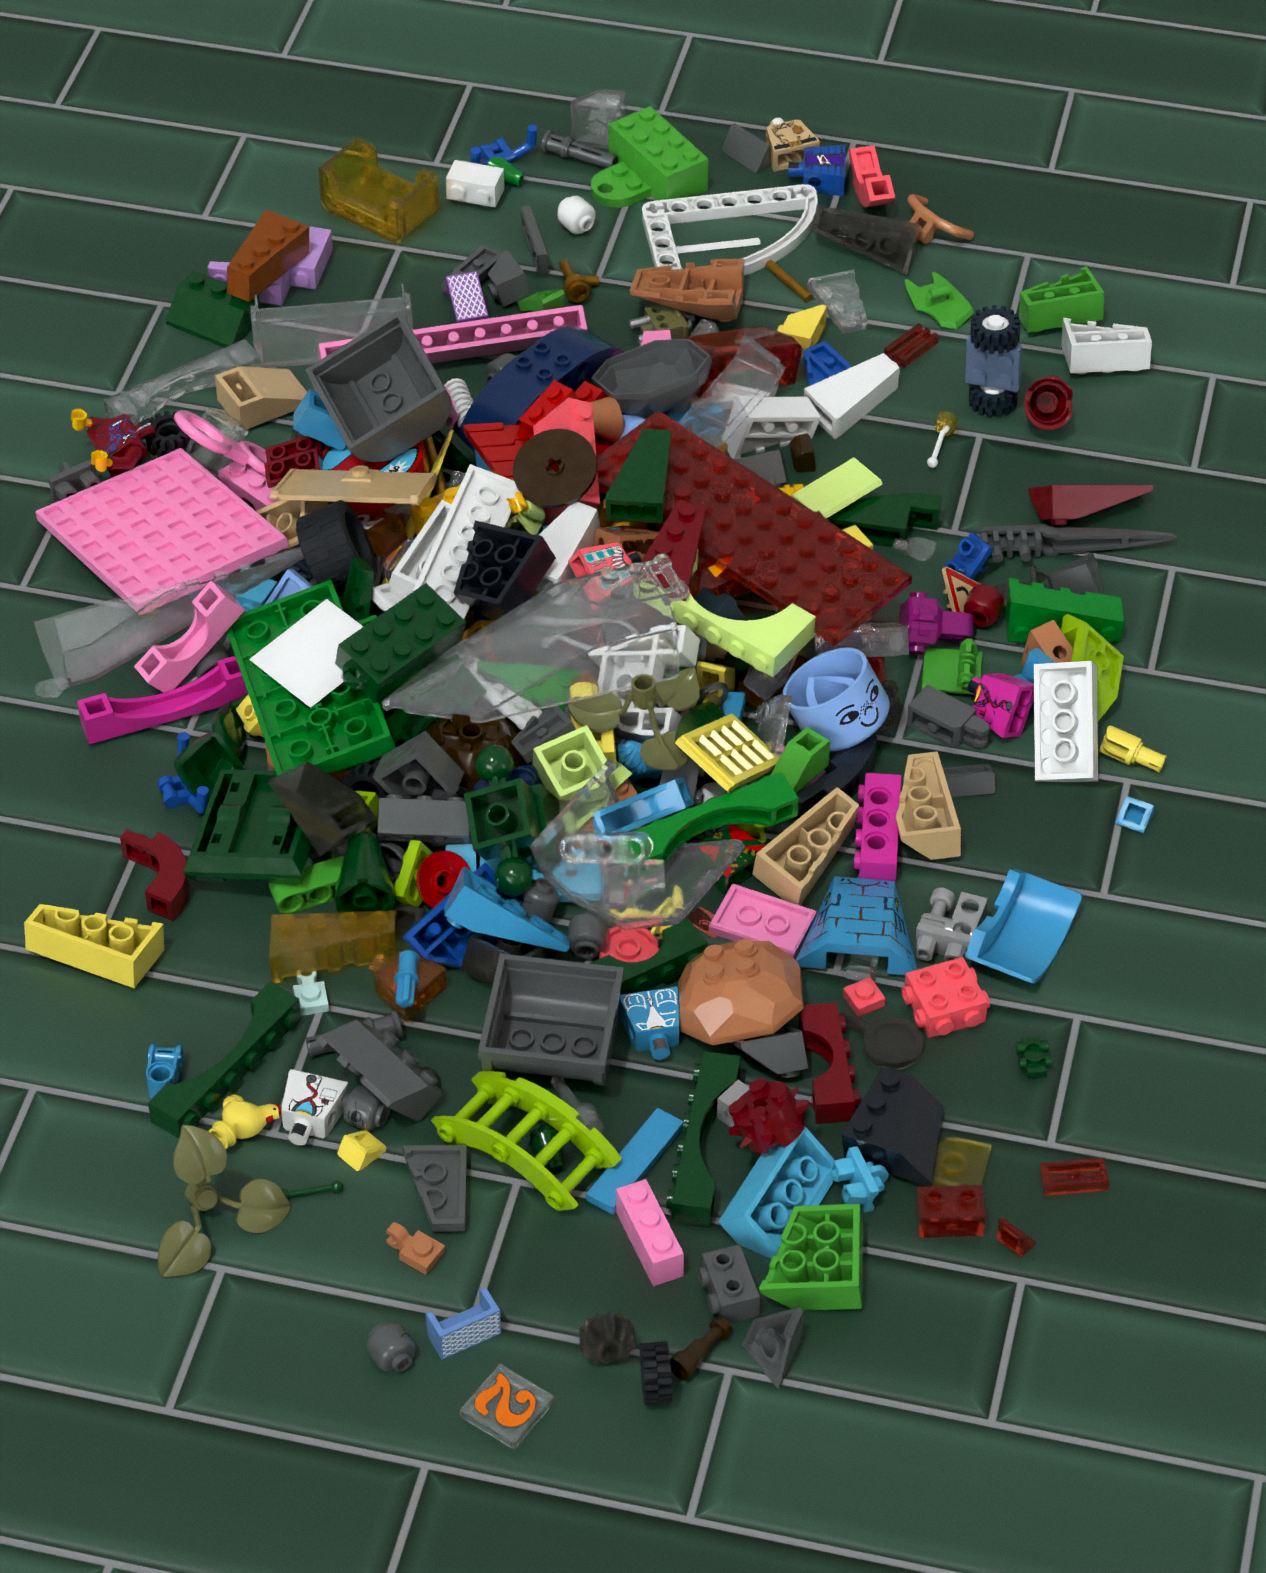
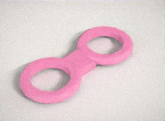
(242, 452)

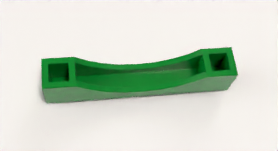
(760, 803)

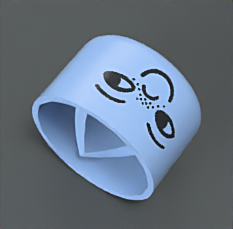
(838, 697)

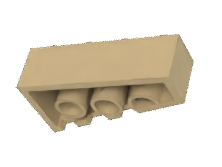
(805, 848)

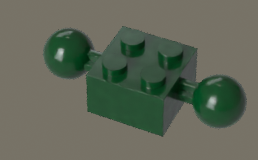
(503, 819)

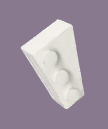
(772, 423)

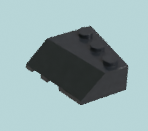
(897, 1127)

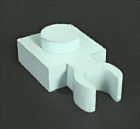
(311, 994)

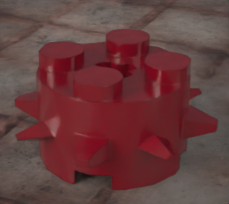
(767, 1115)

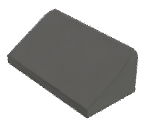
(746, 149)
(970, 780)

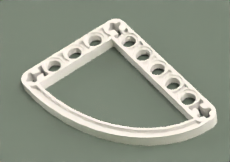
(661, 214)

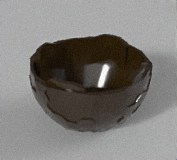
(464, 749)

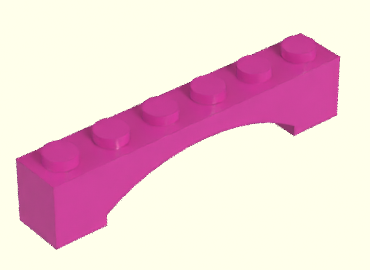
(112, 717)

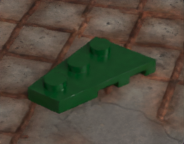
(358, 590)

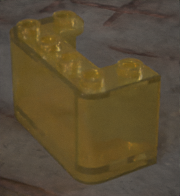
(374, 197)

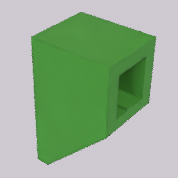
(803, 758)

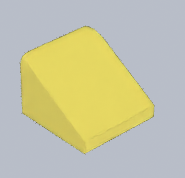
(360, 1149)

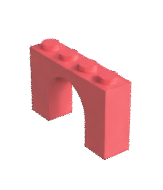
(577, 417)

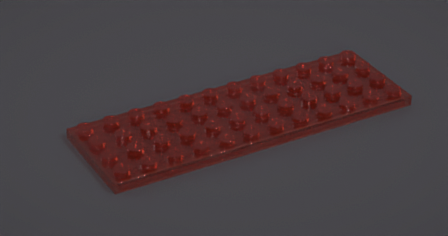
(767, 535)

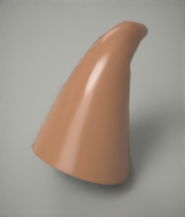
(607, 419)

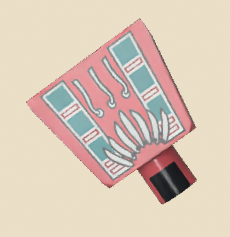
(601, 557)

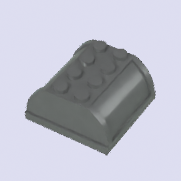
(382, 391)
(551, 1018)

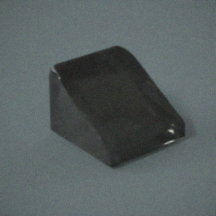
(406, 917)

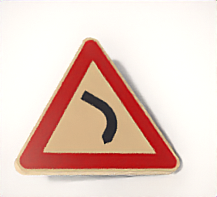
(957, 588)

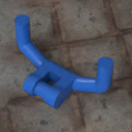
(499, 146)
(169, 785)

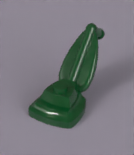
(217, 750)

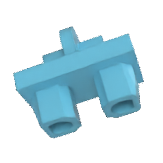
(864, 1179)

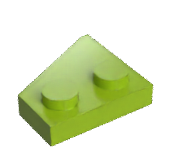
(405, 886)

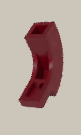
(170, 888)

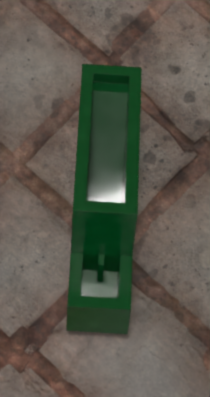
(890, 516)

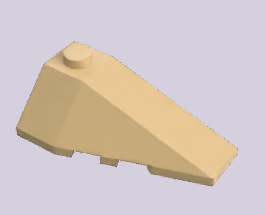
(285, 514)
(926, 809)

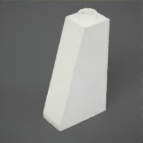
(853, 393)
(565, 536)

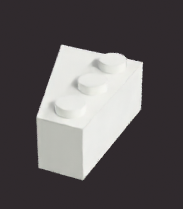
(1105, 349)

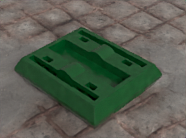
(250, 833)

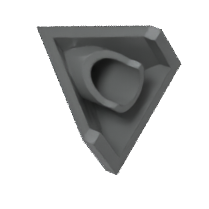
(1079, 576)
(774, 1341)

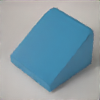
(1135, 814)

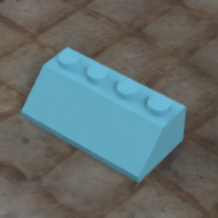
(771, 1190)

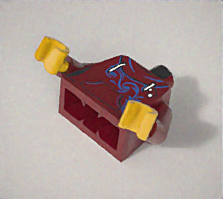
(116, 440)

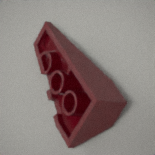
(1069, 502)

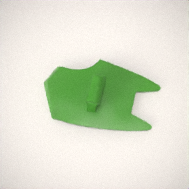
(940, 301)

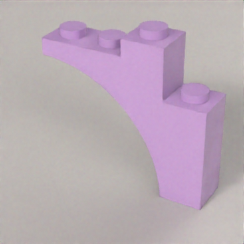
(303, 274)

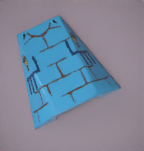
(860, 920)

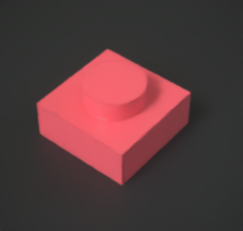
(864, 996)

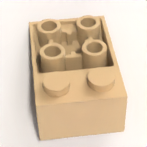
(258, 393)

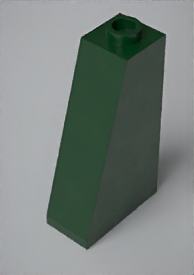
(642, 481)

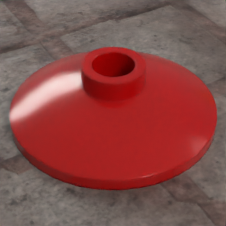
(438, 864)

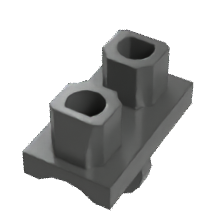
(72, 479)

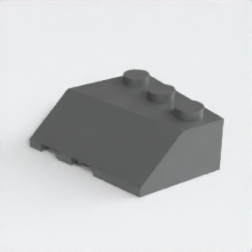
(385, 1068)

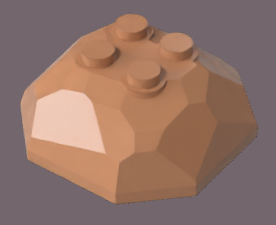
(738, 992)

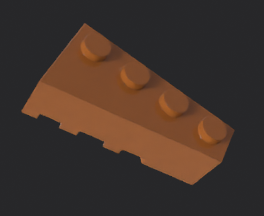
(266, 254)

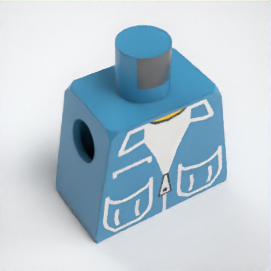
(651, 1020)

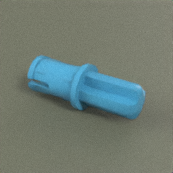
(406, 978)

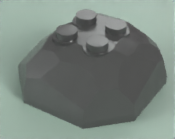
(654, 376)

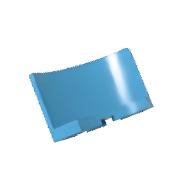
(1026, 928)

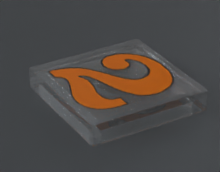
(506, 1406)

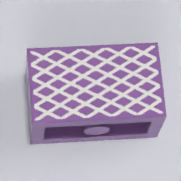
(466, 297)

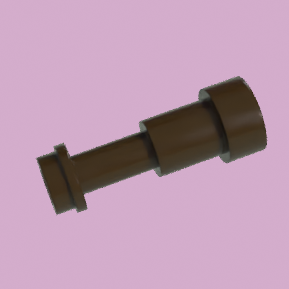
(685, 1362)

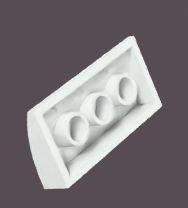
(410, 566)
(1066, 722)

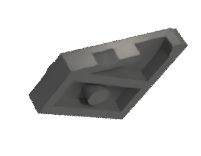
(547, 727)

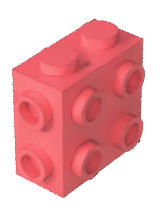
(945, 997)

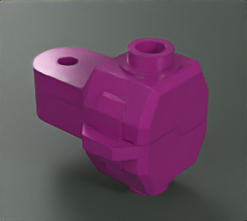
(929, 623)

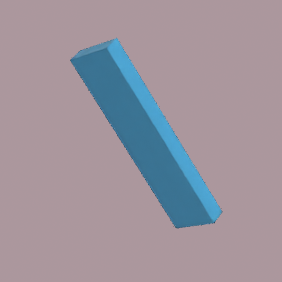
(637, 1158)

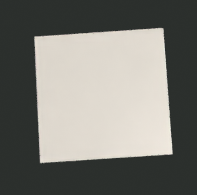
(307, 651)

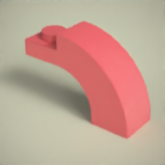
(868, 181)

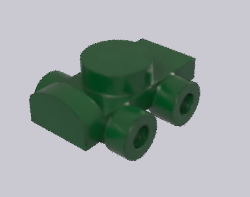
(1033, 1057)

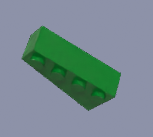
(1034, 605)

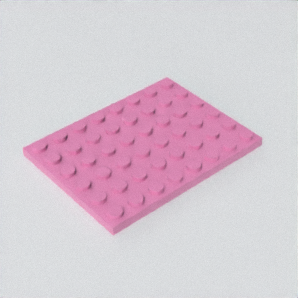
(160, 526)

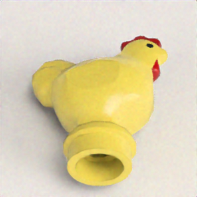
(242, 1119)

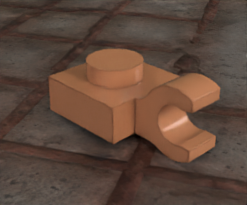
(417, 1251)

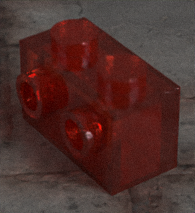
(950, 1211)

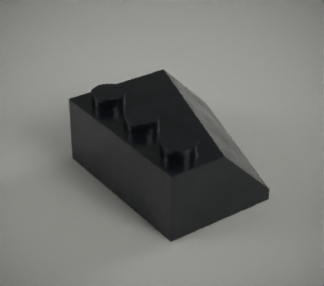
(501, 569)

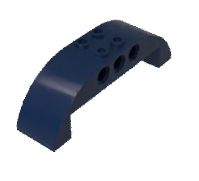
(562, 355)

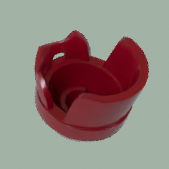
(1057, 411)

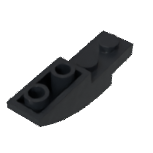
(846, 772)

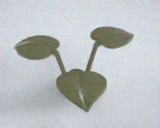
(603, 713)
(194, 1160)

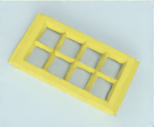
(728, 748)

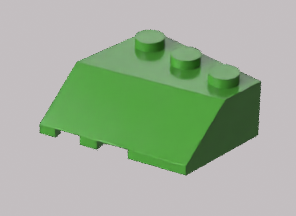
(819, 1259)

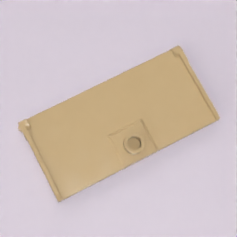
(354, 485)

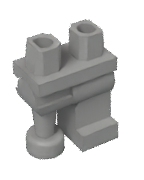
(944, 934)

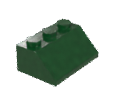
(209, 312)

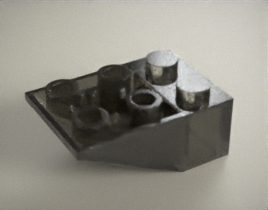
(322, 806)

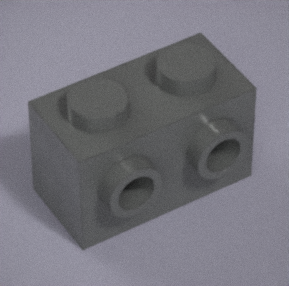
(729, 1284)

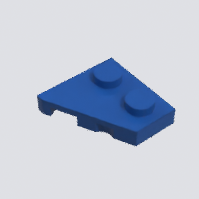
(822, 362)

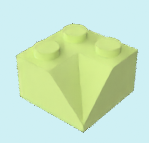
(569, 762)

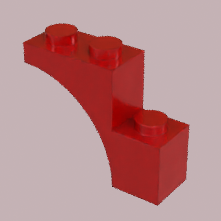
(554, 396)

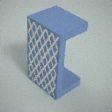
(465, 1327)

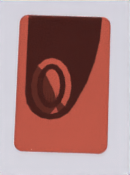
(701, 919)

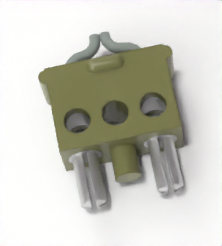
(663, 318)

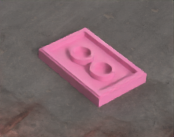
(762, 918)

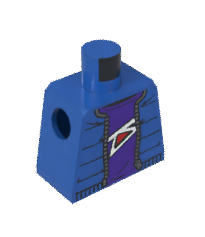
(822, 169)

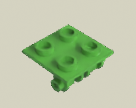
(952, 669)

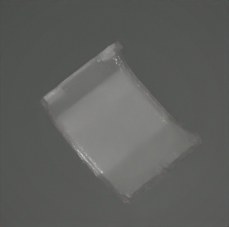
(687, 872)

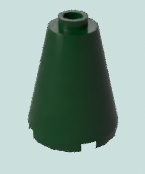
(364, 877)

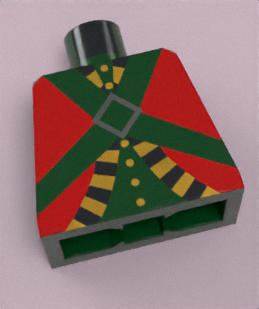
(743, 865)

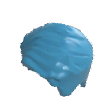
(629, 756)

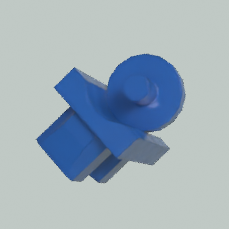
(970, 556)

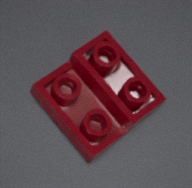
(293, 454)

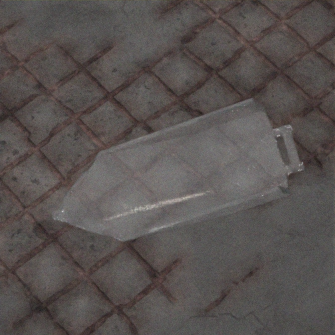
(557, 648)

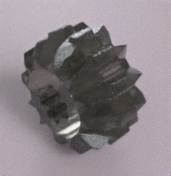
(607, 1338)

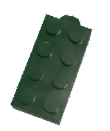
(399, 643)

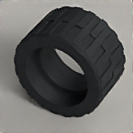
(330, 542)

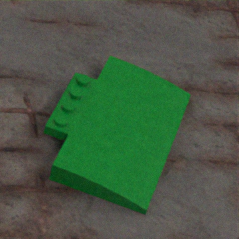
(334, 732)

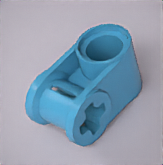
(163, 1067)

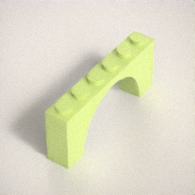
(762, 642)

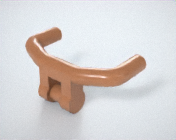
(933, 221)

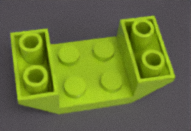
(1091, 646)

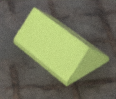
(838, 488)

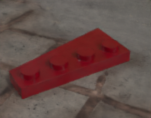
(679, 540)

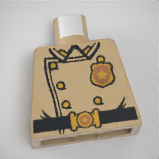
(788, 142)

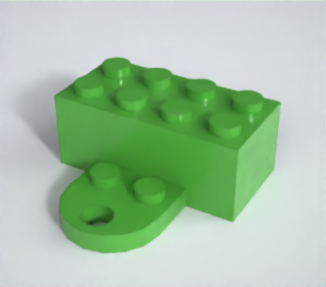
(650, 162)

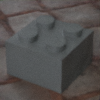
(419, 770)

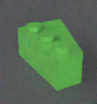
(1071, 297)

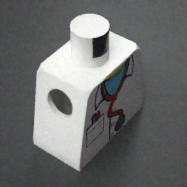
(311, 1105)

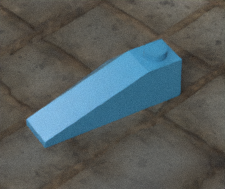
(482, 910)

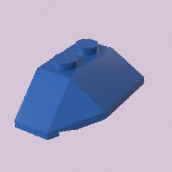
(439, 940)

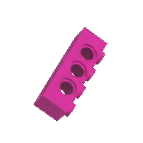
(879, 827)

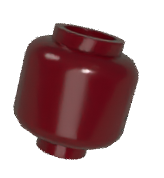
(984, 604)

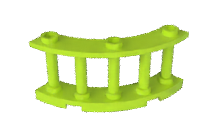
(541, 1105)

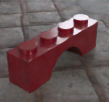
(832, 1092)

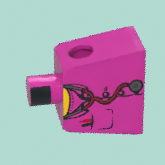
(1002, 702)

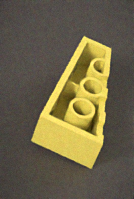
(95, 943)

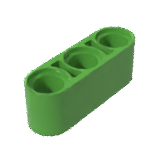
(314, 889)

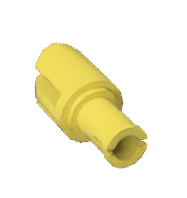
(1130, 749)

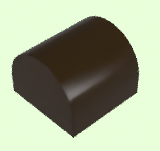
(802, 453)

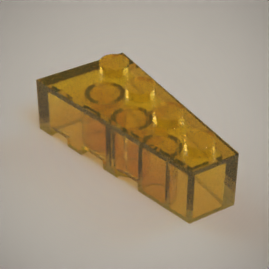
(328, 941)

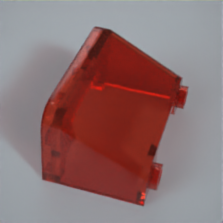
(724, 346)

